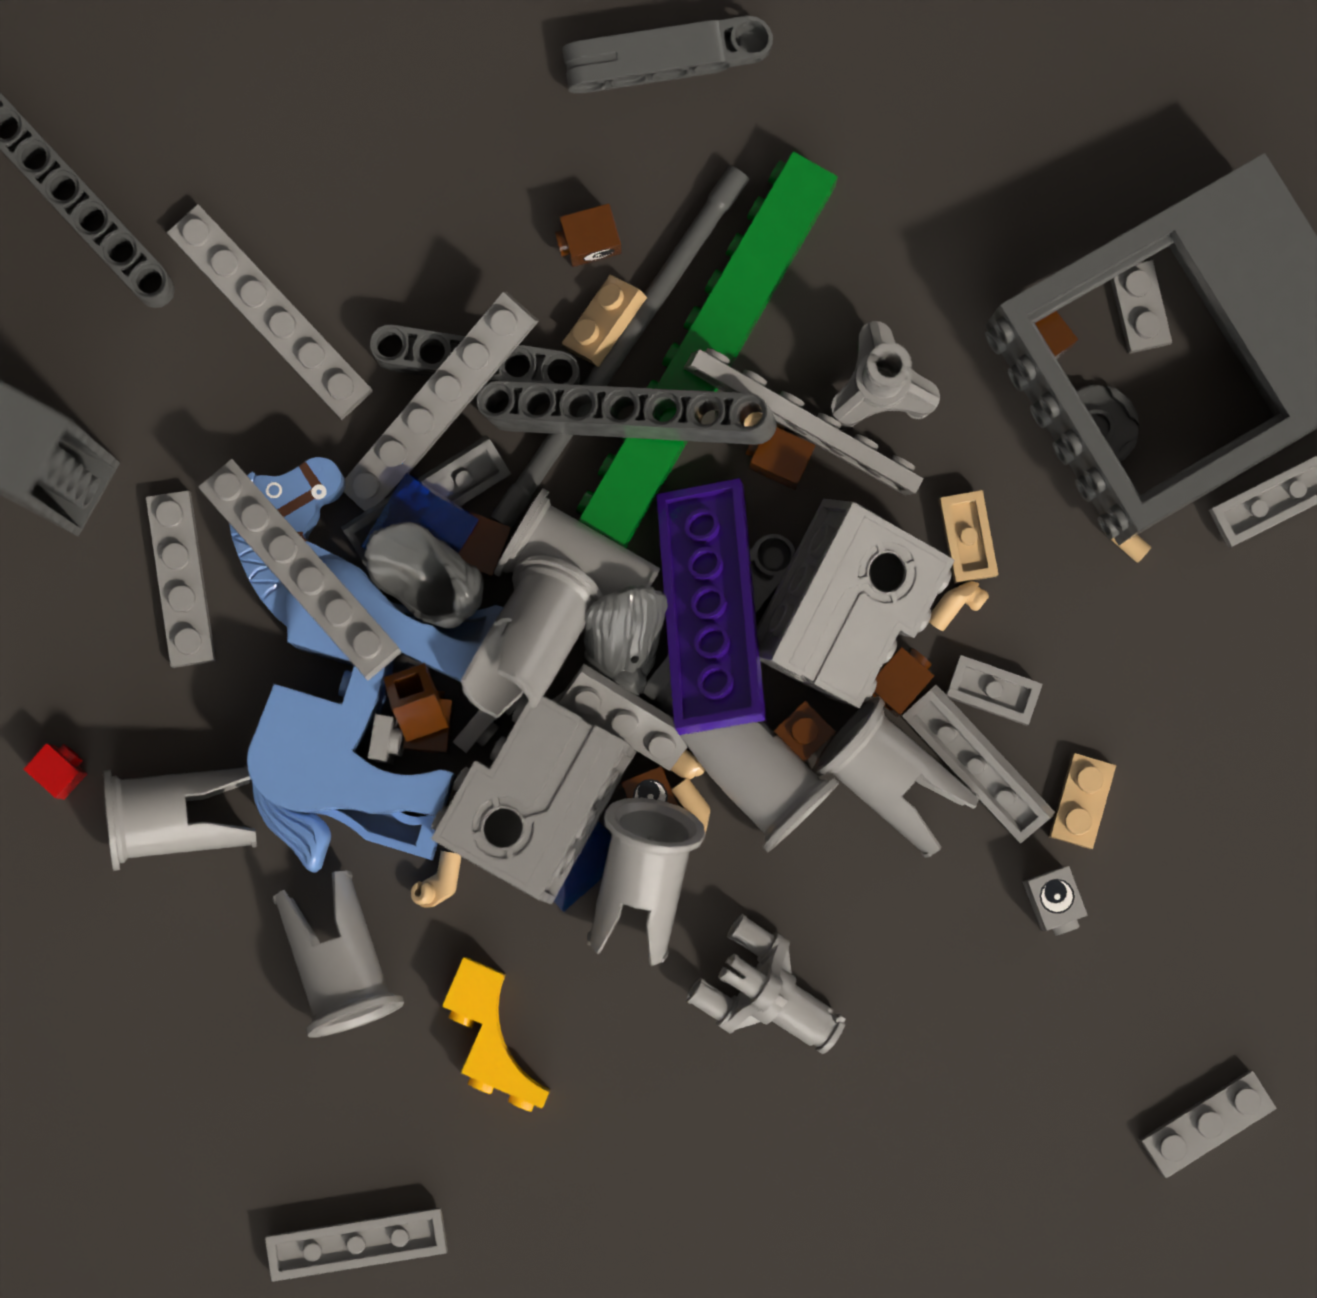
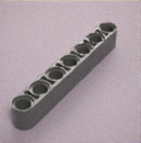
(81, 207)
(642, 423)

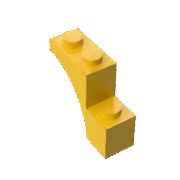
(490, 1064)

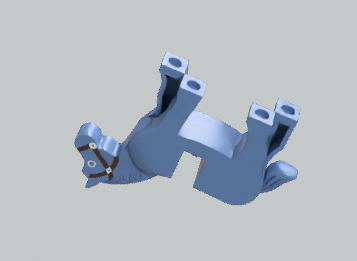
(310, 748)

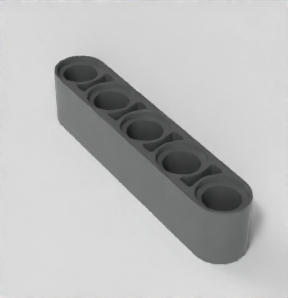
(417, 340)

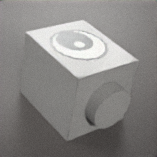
(1055, 900)

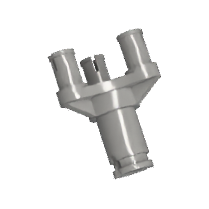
(873, 393)
(766, 992)

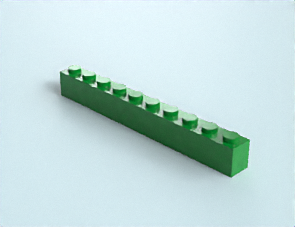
(723, 325)

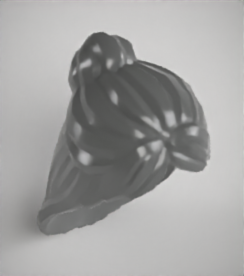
(424, 574)
(625, 635)

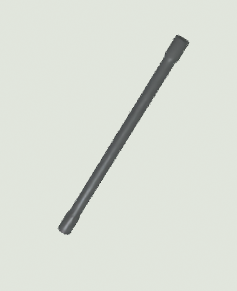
(718, 202)

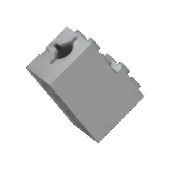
(848, 600)
(536, 800)

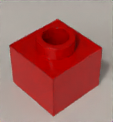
(56, 770)

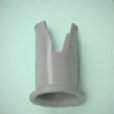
(558, 535)
(530, 634)
(882, 764)
(761, 776)
(151, 817)
(645, 868)
(341, 974)

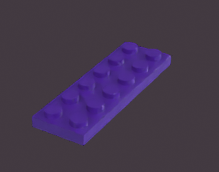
(710, 607)

